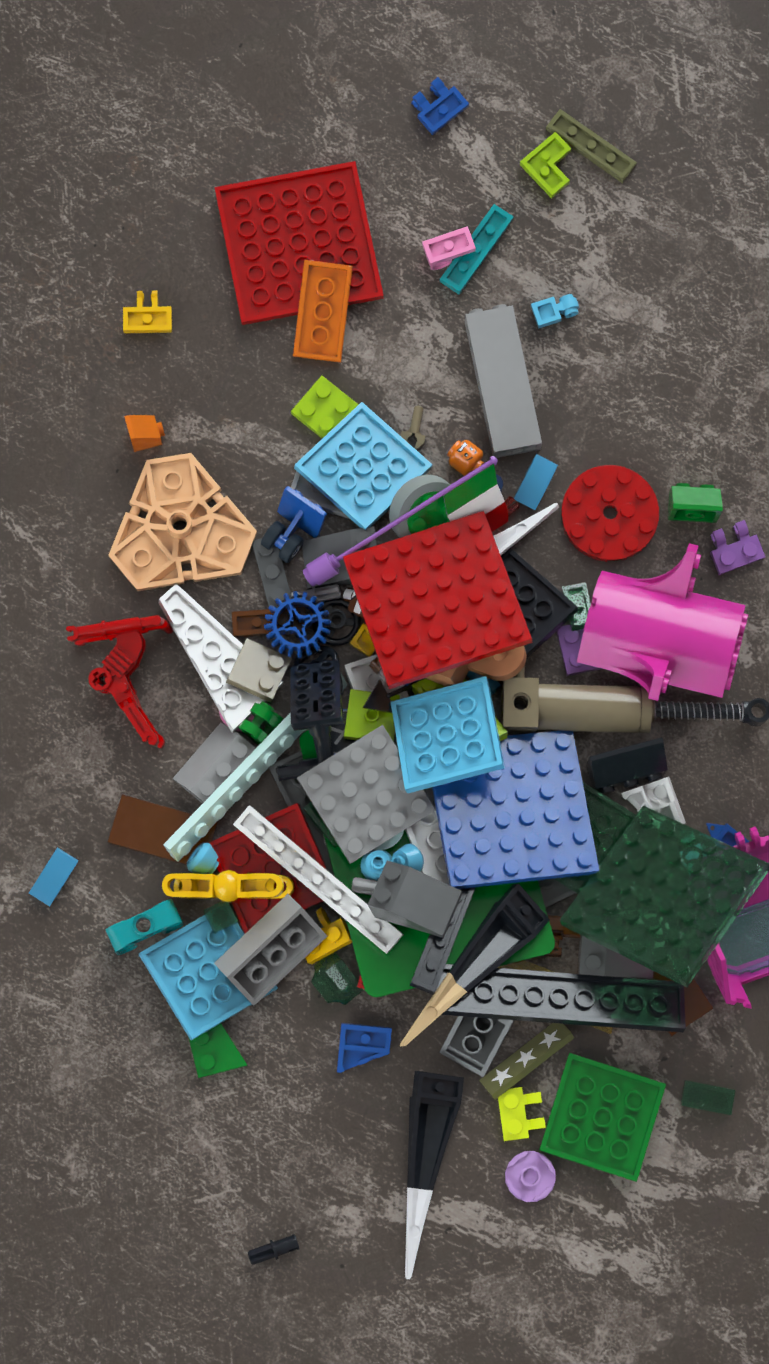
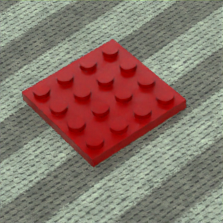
(243, 856)

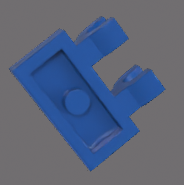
(441, 111)

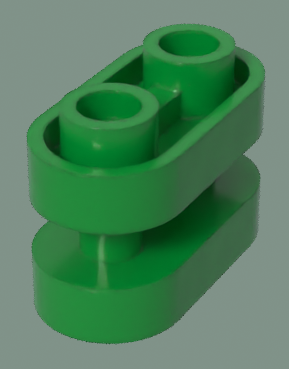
(263, 715)

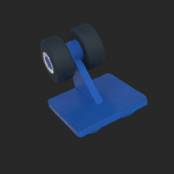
(302, 515)

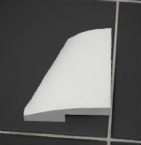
(658, 797)

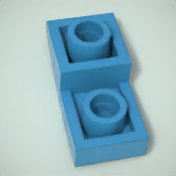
(535, 481)
(53, 876)

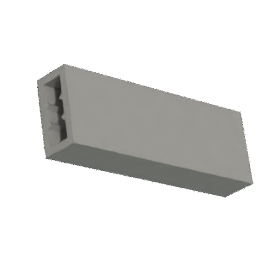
(502, 381)

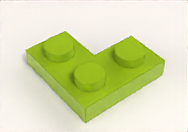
(542, 164)

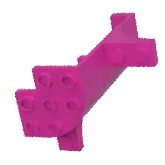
(663, 631)

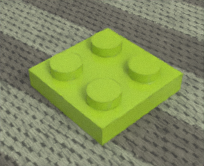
(323, 407)

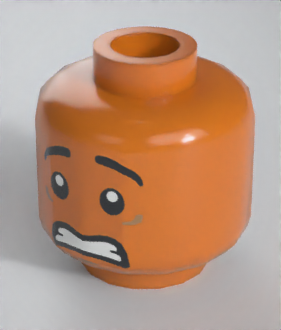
(465, 457)

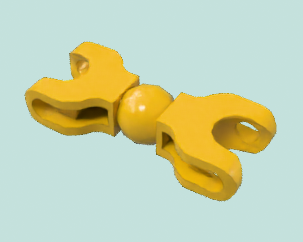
(227, 886)

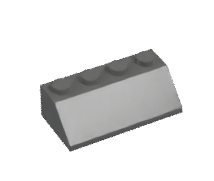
(270, 949)

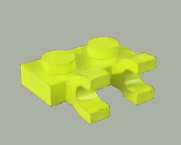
(513, 1114)

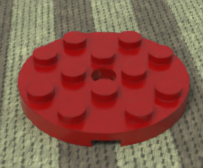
(604, 537)

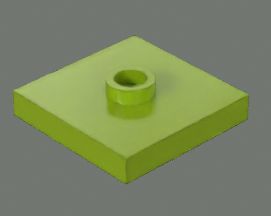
(362, 720)

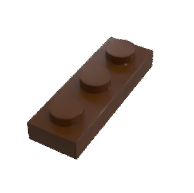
(252, 622)

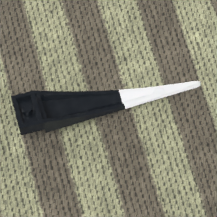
(431, 1120)

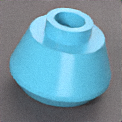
(409, 856)
(203, 859)
(373, 863)

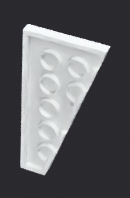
(211, 652)

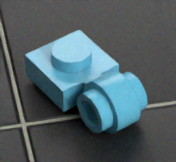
(548, 312)

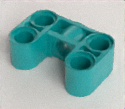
(125, 935)

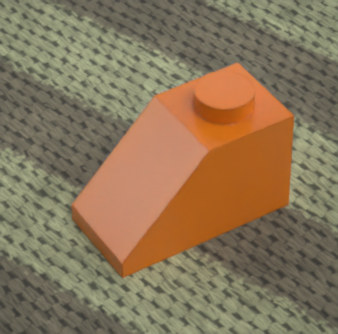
(144, 431)

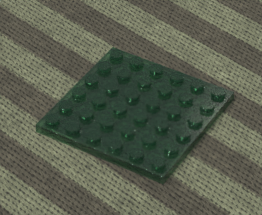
(665, 895)

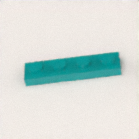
(484, 239)

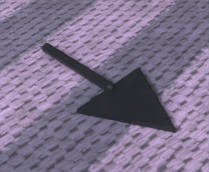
(380, 700)

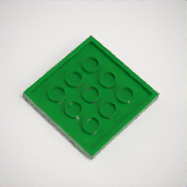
(602, 1117)

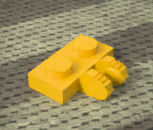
(147, 319)
(337, 937)

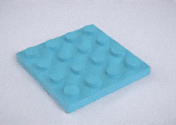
(362, 466)
(447, 735)
(191, 980)

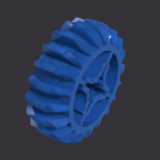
(307, 619)

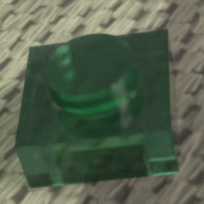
(220, 916)

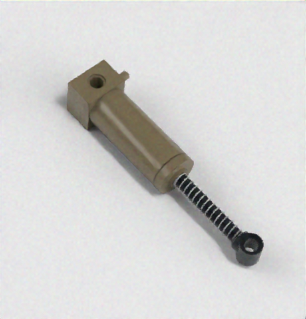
(603, 708)

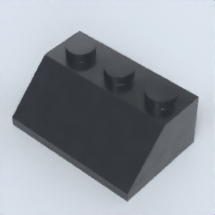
(627, 766)

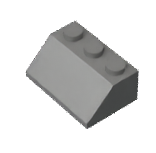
(213, 762)

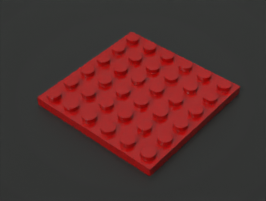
(291, 219)
(437, 600)

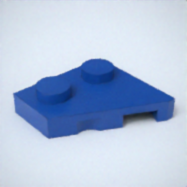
(362, 1044)

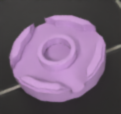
(530, 1176)

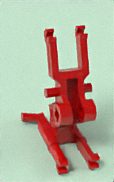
(121, 664)

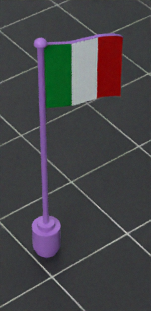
(465, 497)

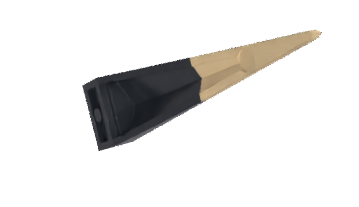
(502, 933)

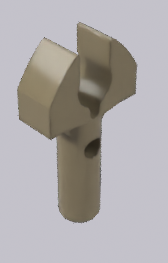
(414, 428)

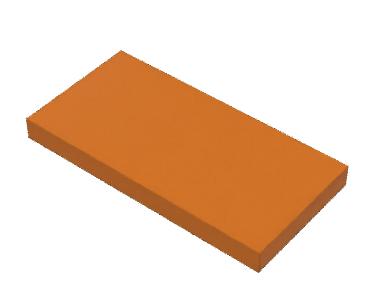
(322, 311)

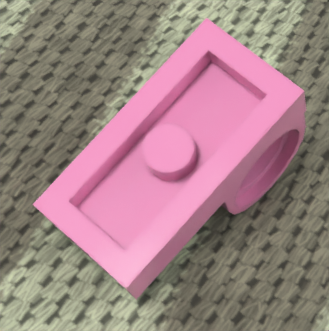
(447, 247)

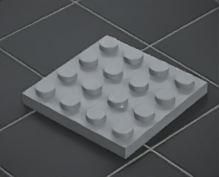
(364, 794)

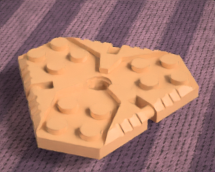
(153, 551)

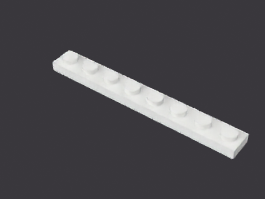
(317, 879)

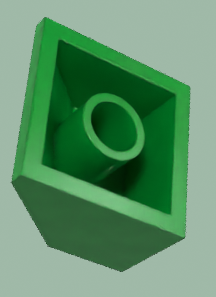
(694, 503)

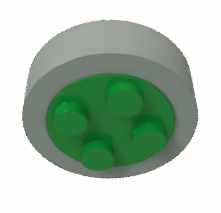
(413, 494)

